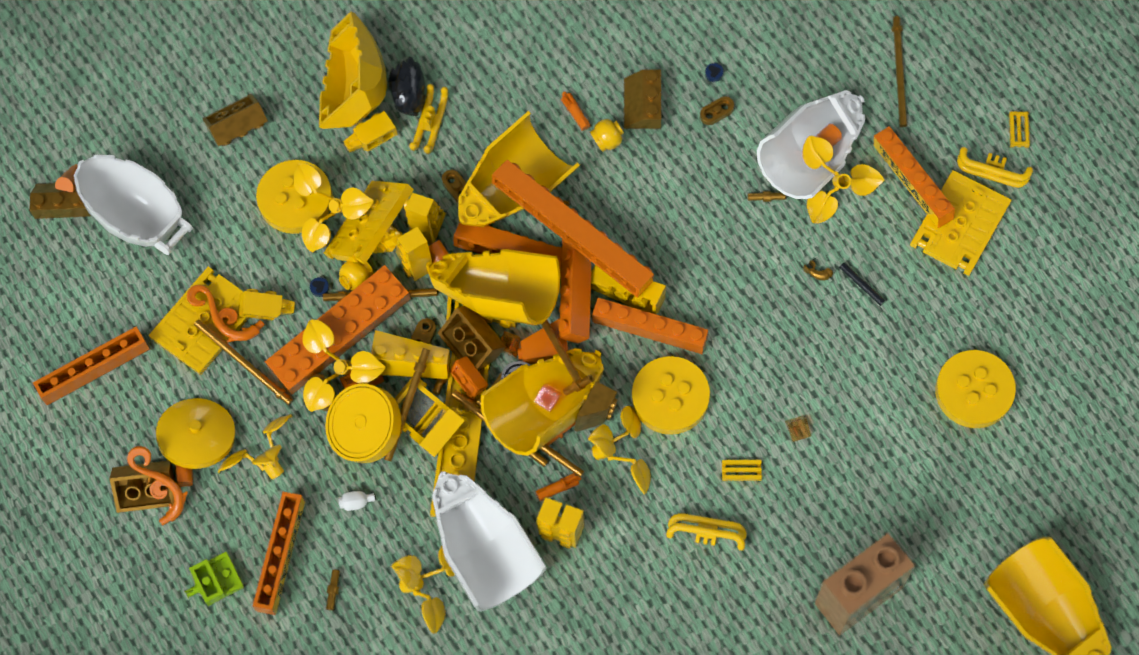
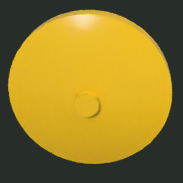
(195, 433)

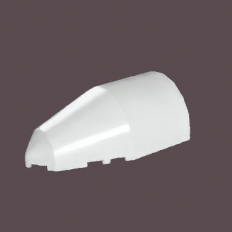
(781, 150)
(483, 543)

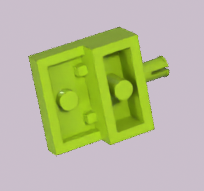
(215, 579)

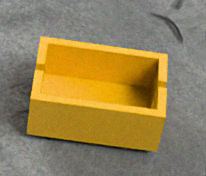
(563, 529)

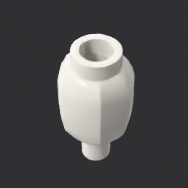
(354, 500)

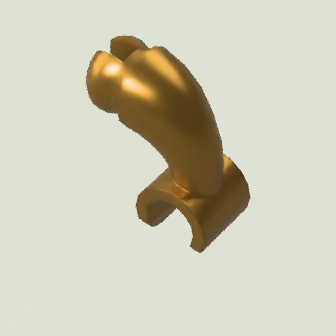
(819, 275)

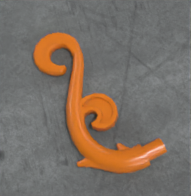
(233, 335)
(161, 479)

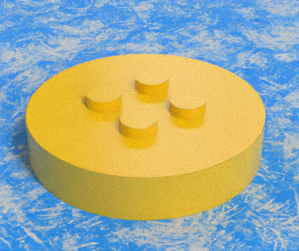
(283, 205)
(975, 389)
(670, 395)
(363, 423)

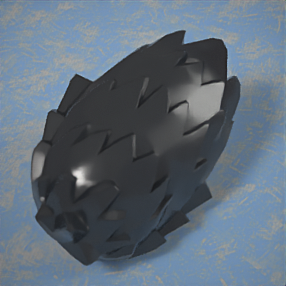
(407, 87)

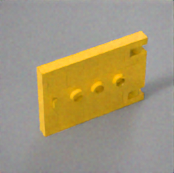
(972, 225)
(360, 236)
(178, 331)

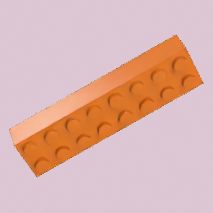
(349, 321)

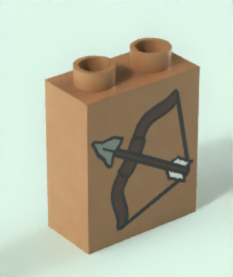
(864, 584)

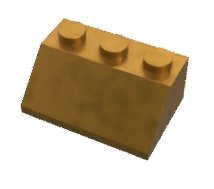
(642, 100)
(235, 120)
(55, 203)
(472, 337)
(597, 407)
(132, 488)

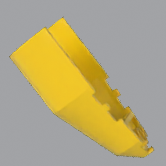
(482, 201)
(500, 285)
(521, 422)
(1048, 600)

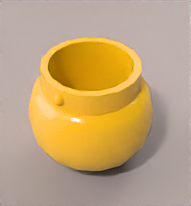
(607, 134)
(354, 274)

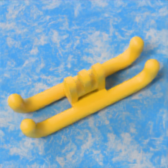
(429, 120)
(993, 170)
(707, 529)

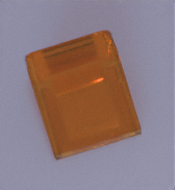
(512, 344)
(547, 397)
(798, 428)

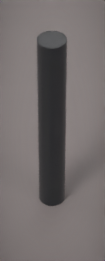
(862, 284)

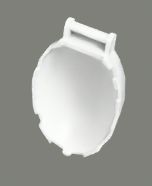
(130, 202)

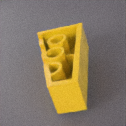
(425, 214)
(414, 253)
(648, 301)
(401, 354)

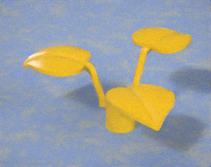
(862, 180)
(352, 204)
(363, 366)
(605, 448)
(268, 458)
(408, 571)

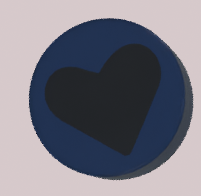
(714, 72)
(319, 287)

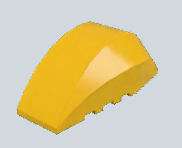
(354, 75)

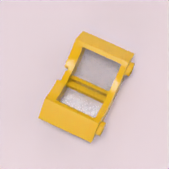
(429, 418)

